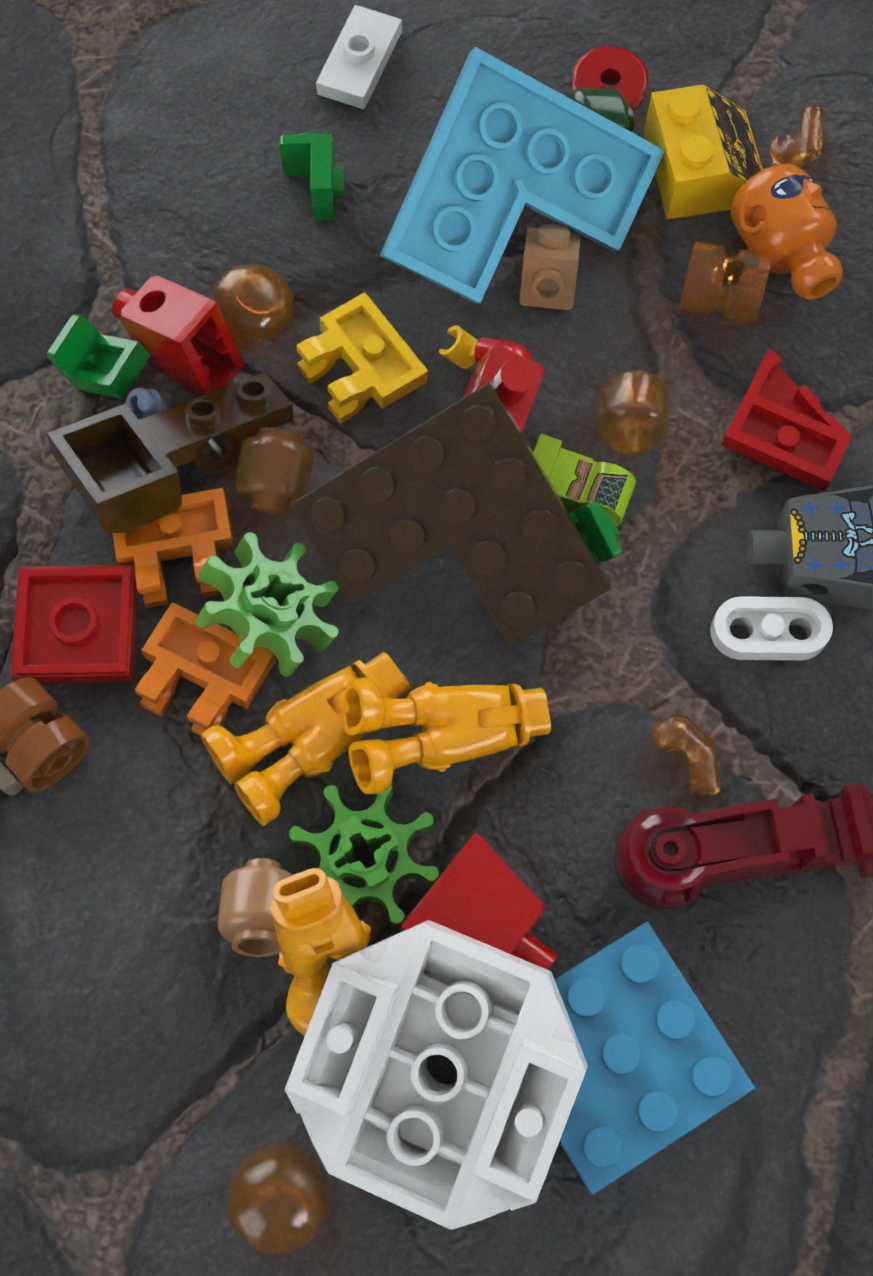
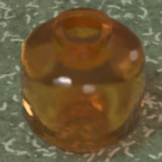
(633, 412)
(274, 469)

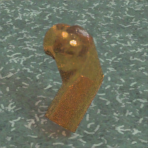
(808, 142)
(696, 746)

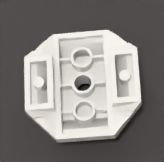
(396, 1130)

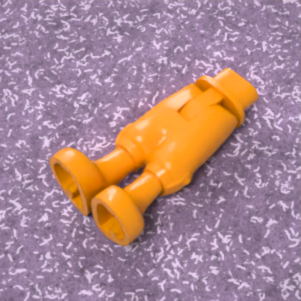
(454, 721)
(309, 722)
(311, 926)

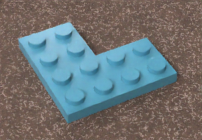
(508, 148)

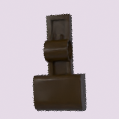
(130, 464)

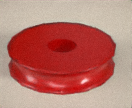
(613, 64)

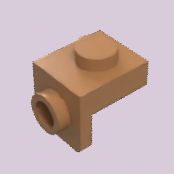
(550, 267)

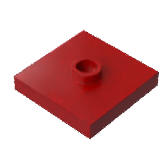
(75, 624)

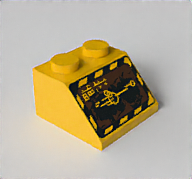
(705, 150)

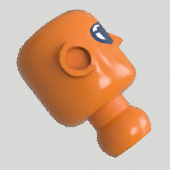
(788, 218)

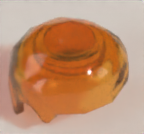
(254, 303)
(277, 1198)

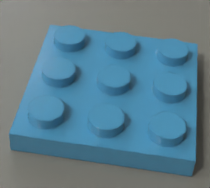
(649, 1058)

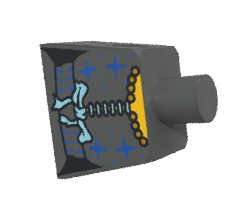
(822, 547)

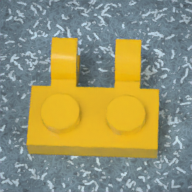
(371, 348)

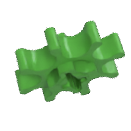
(267, 604)
(390, 840)

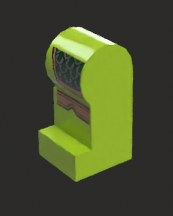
(584, 481)

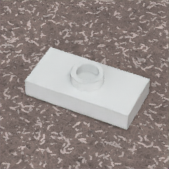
(359, 57)

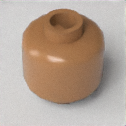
(246, 905)

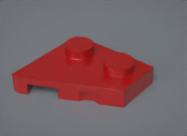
(787, 427)

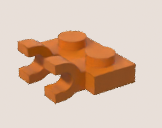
(195, 530)
(201, 656)

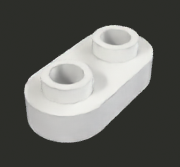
(768, 628)

